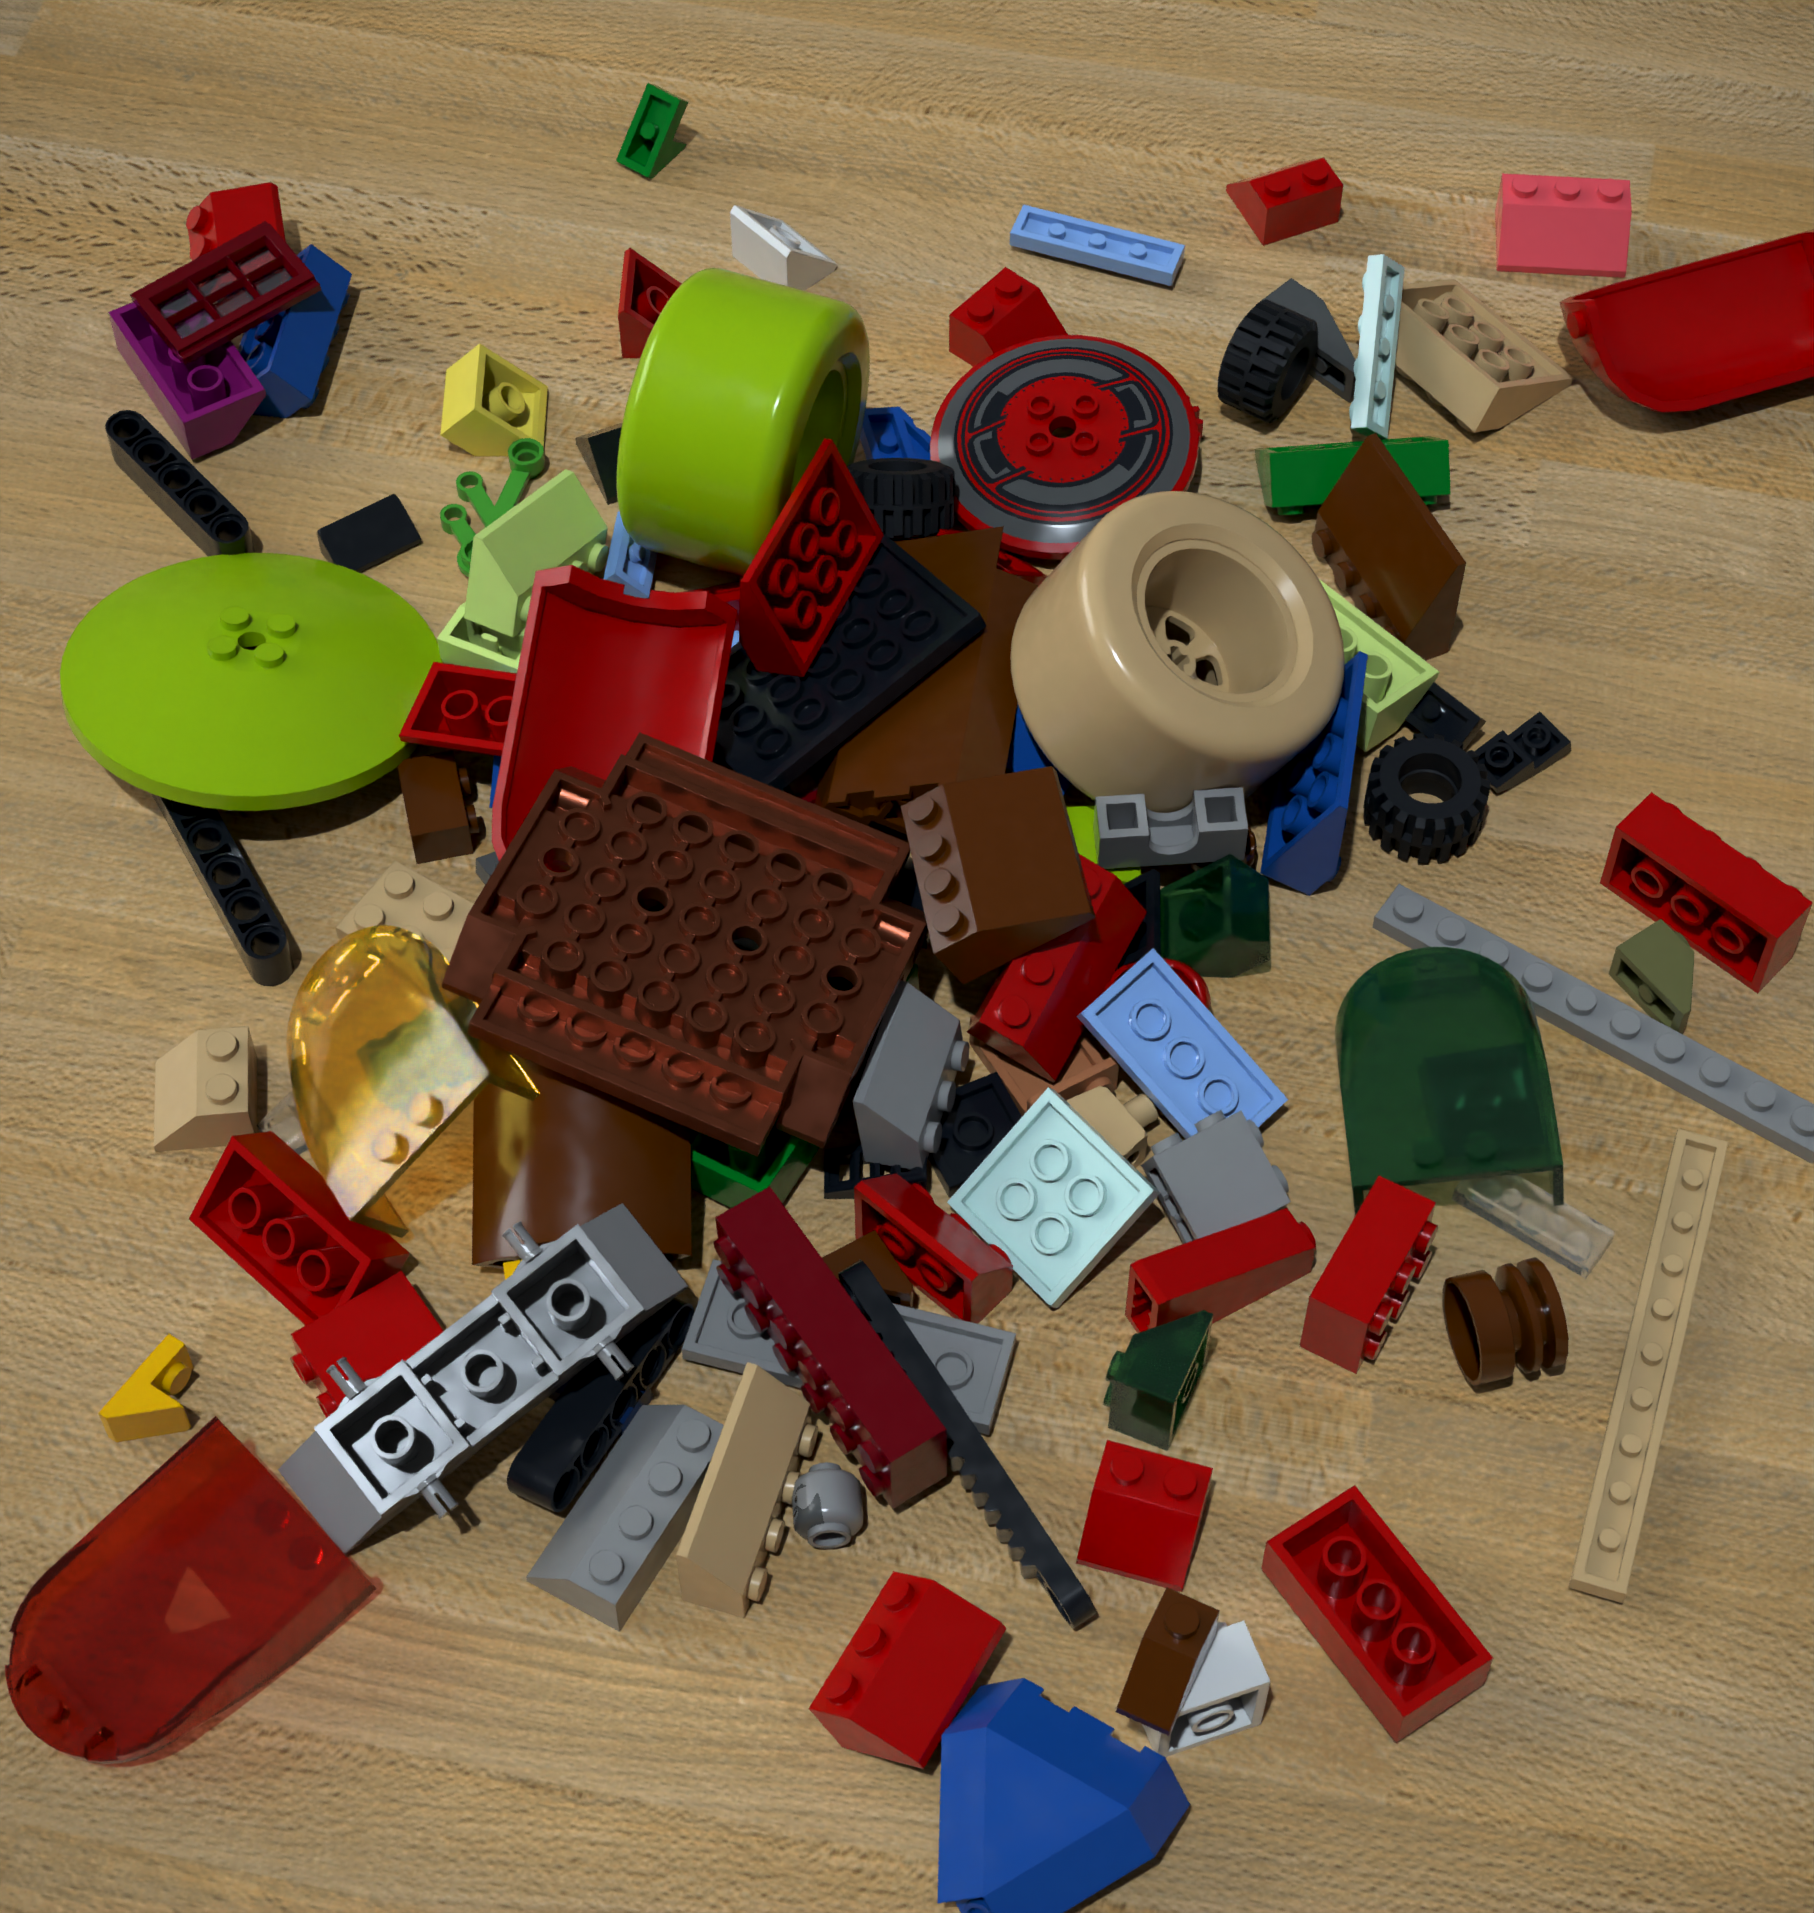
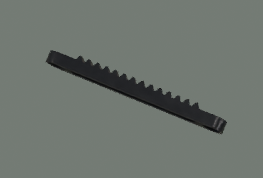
(971, 1454)

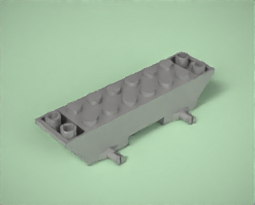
(479, 1375)

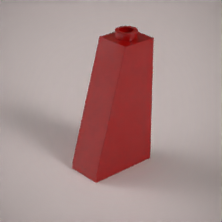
(1219, 1271)

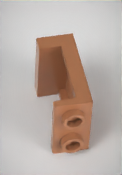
(1081, 1072)

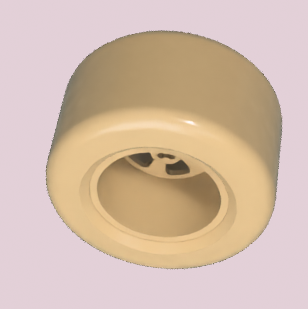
(1177, 653)

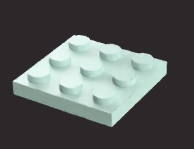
(1053, 1197)

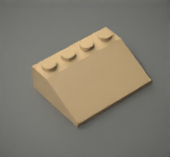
(1471, 357)

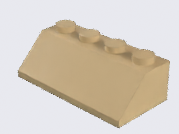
(745, 1494)

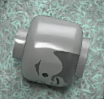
(827, 1506)

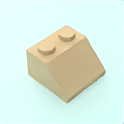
(206, 1090)

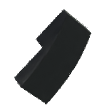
(1522, 753)

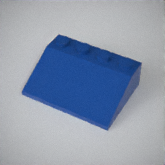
(1313, 796)

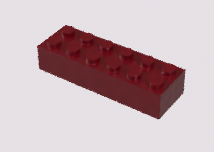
(831, 1349)

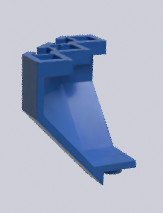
(1044, 1804)

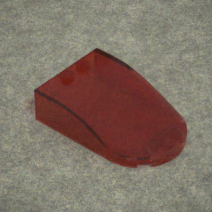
(176, 1606)

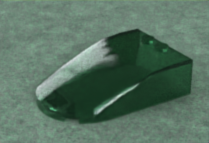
(1444, 1074)

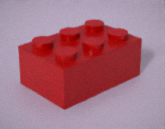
(1369, 1275)

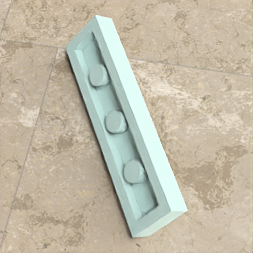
(1377, 346)

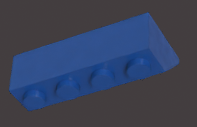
(293, 345)

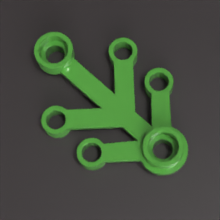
(526, 463)

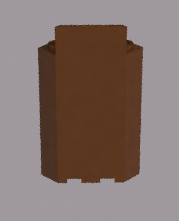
(956, 716)

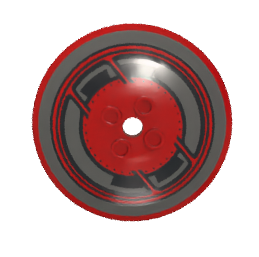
(1050, 491)

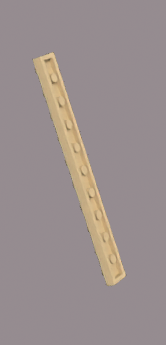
(1648, 1368)

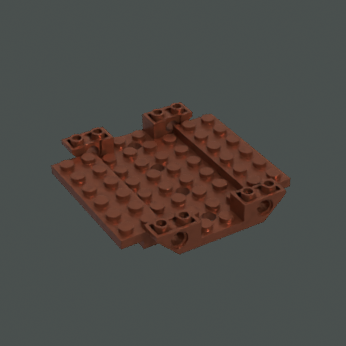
(664, 998)

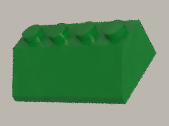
(1309, 472)

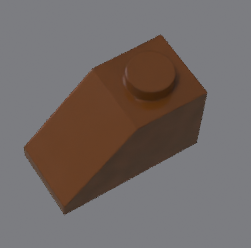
(1168, 1661)

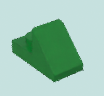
(650, 138)

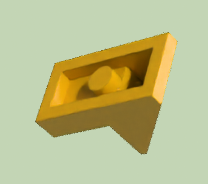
(144, 1402)

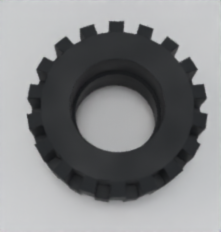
(1267, 361)
(907, 495)
(1432, 769)

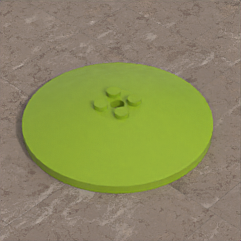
(190, 715)

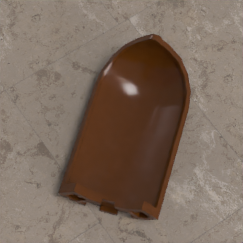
(572, 1161)

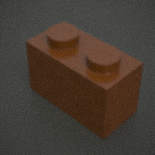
(436, 808)

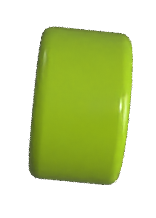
(732, 412)

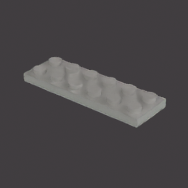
(966, 1354)

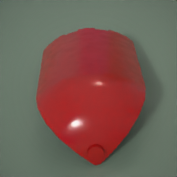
(1702, 327)
(598, 675)

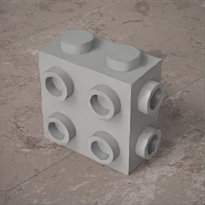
(1215, 1176)

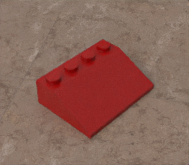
(806, 567)

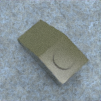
(1657, 973)

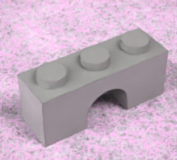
(1200, 833)

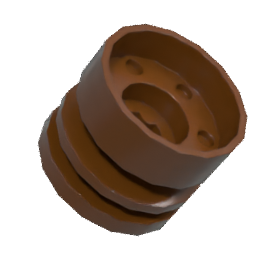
(1505, 1321)

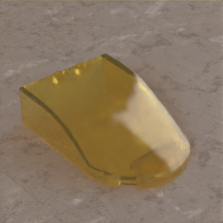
(384, 1064)

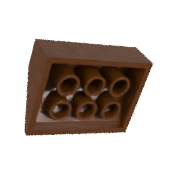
(1390, 552)
(995, 868)

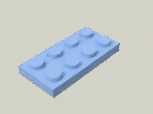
(1177, 1048)

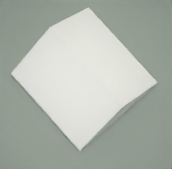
(776, 250)

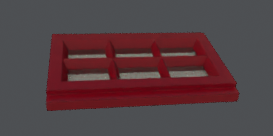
(225, 292)

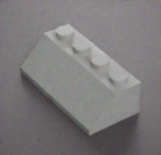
(629, 1514)

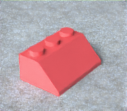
(1563, 225)

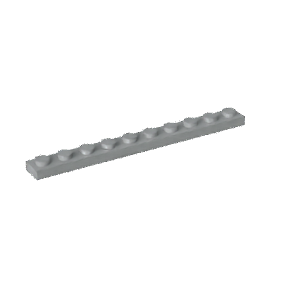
(1614, 1026)

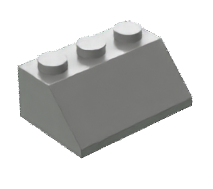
(909, 1080)

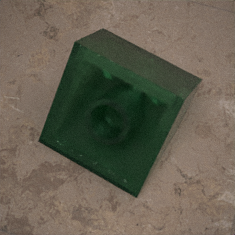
(1217, 919)
(1157, 1378)

